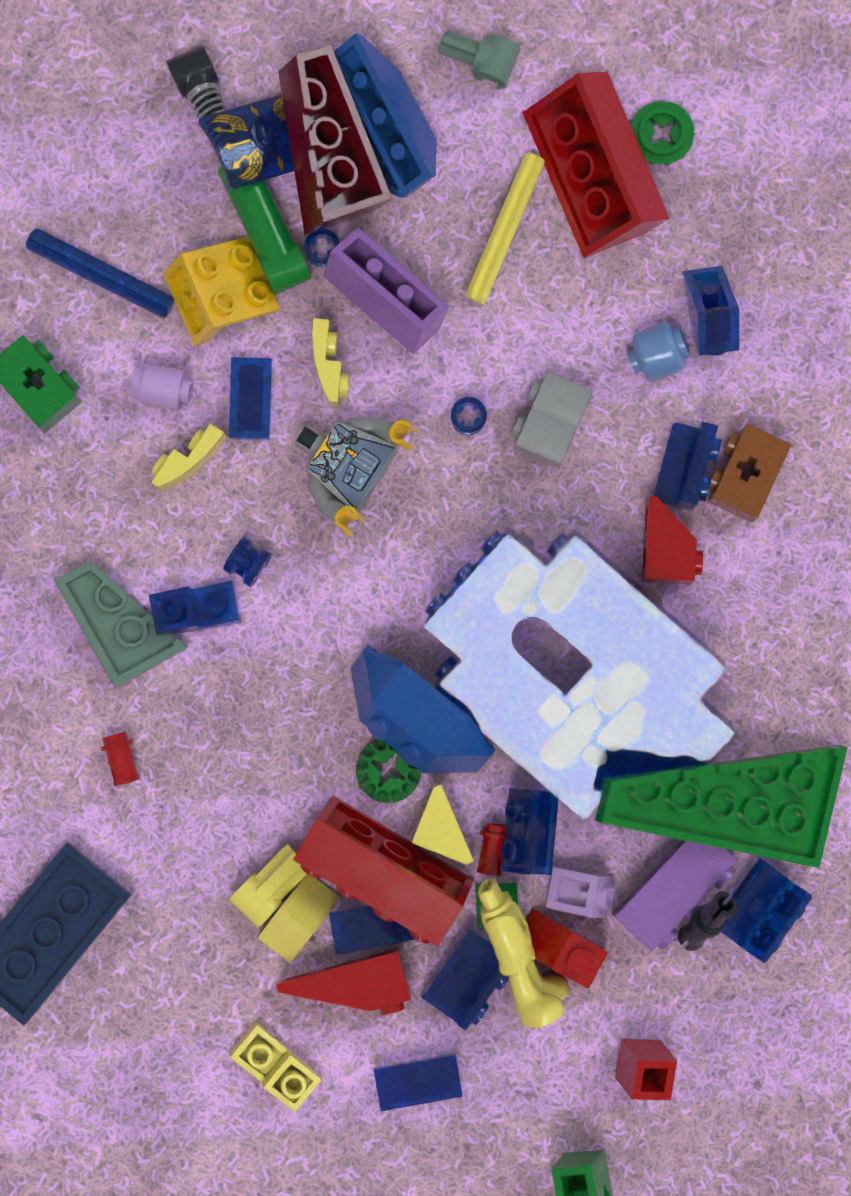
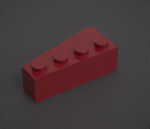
(328, 143)

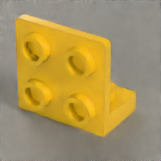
(219, 288)

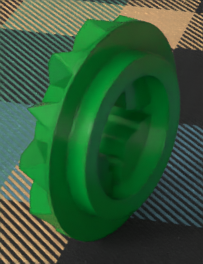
(663, 114)
(369, 776)

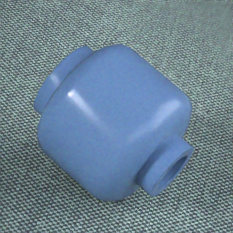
(659, 351)

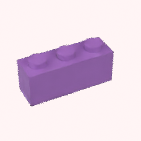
(385, 290)
(674, 891)

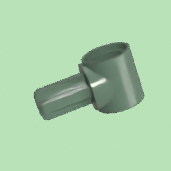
(490, 59)

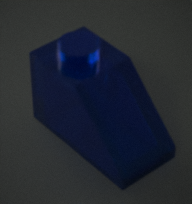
(712, 311)

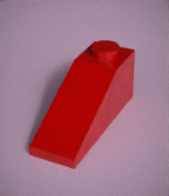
(360, 984)

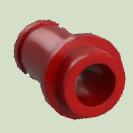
(120, 758)
(490, 855)

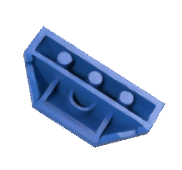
(389, 116)
(415, 717)

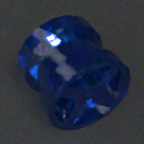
(247, 561)

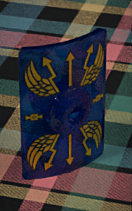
(250, 141)

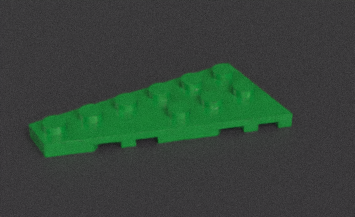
(748, 805)

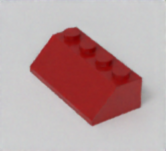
(595, 163)
(384, 871)

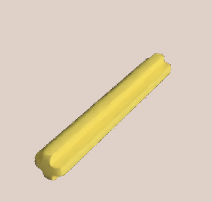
(505, 228)

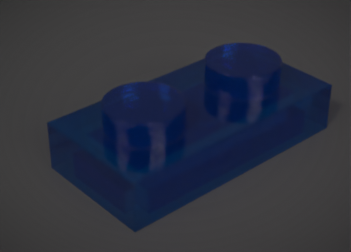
(250, 398)

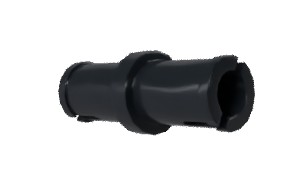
(707, 921)

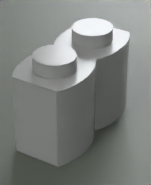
(552, 419)

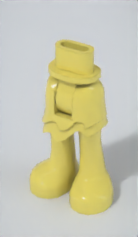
(535, 996)

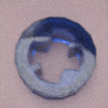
(312, 241)
(458, 408)

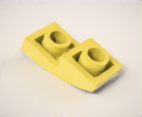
(330, 373)
(177, 467)
(275, 1066)

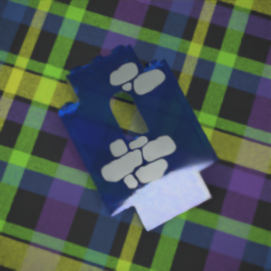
(623, 716)

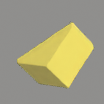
(440, 830)
(299, 917)

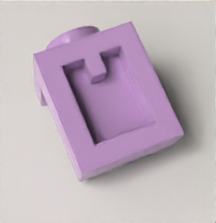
(580, 893)

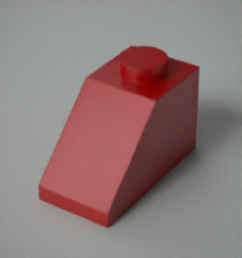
(668, 547)
(565, 949)

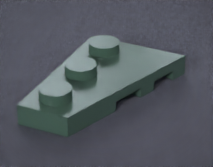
(115, 625)

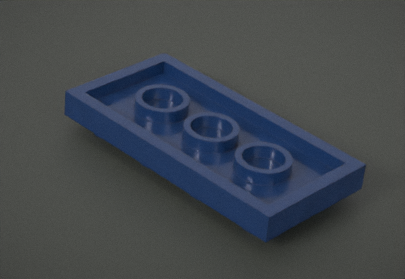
(54, 929)

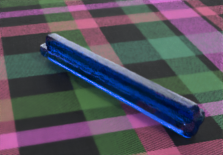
(100, 273)

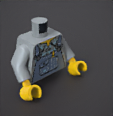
(350, 464)

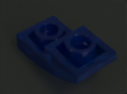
(194, 609)
(362, 929)

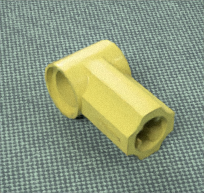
(264, 891)

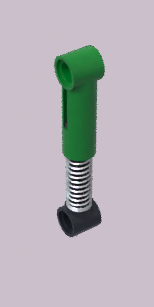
(254, 203)

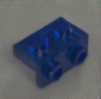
(685, 464)
(529, 832)
(765, 910)
(466, 980)

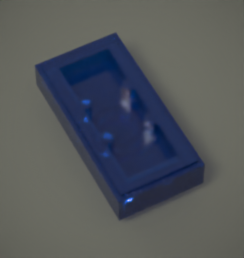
(418, 1082)

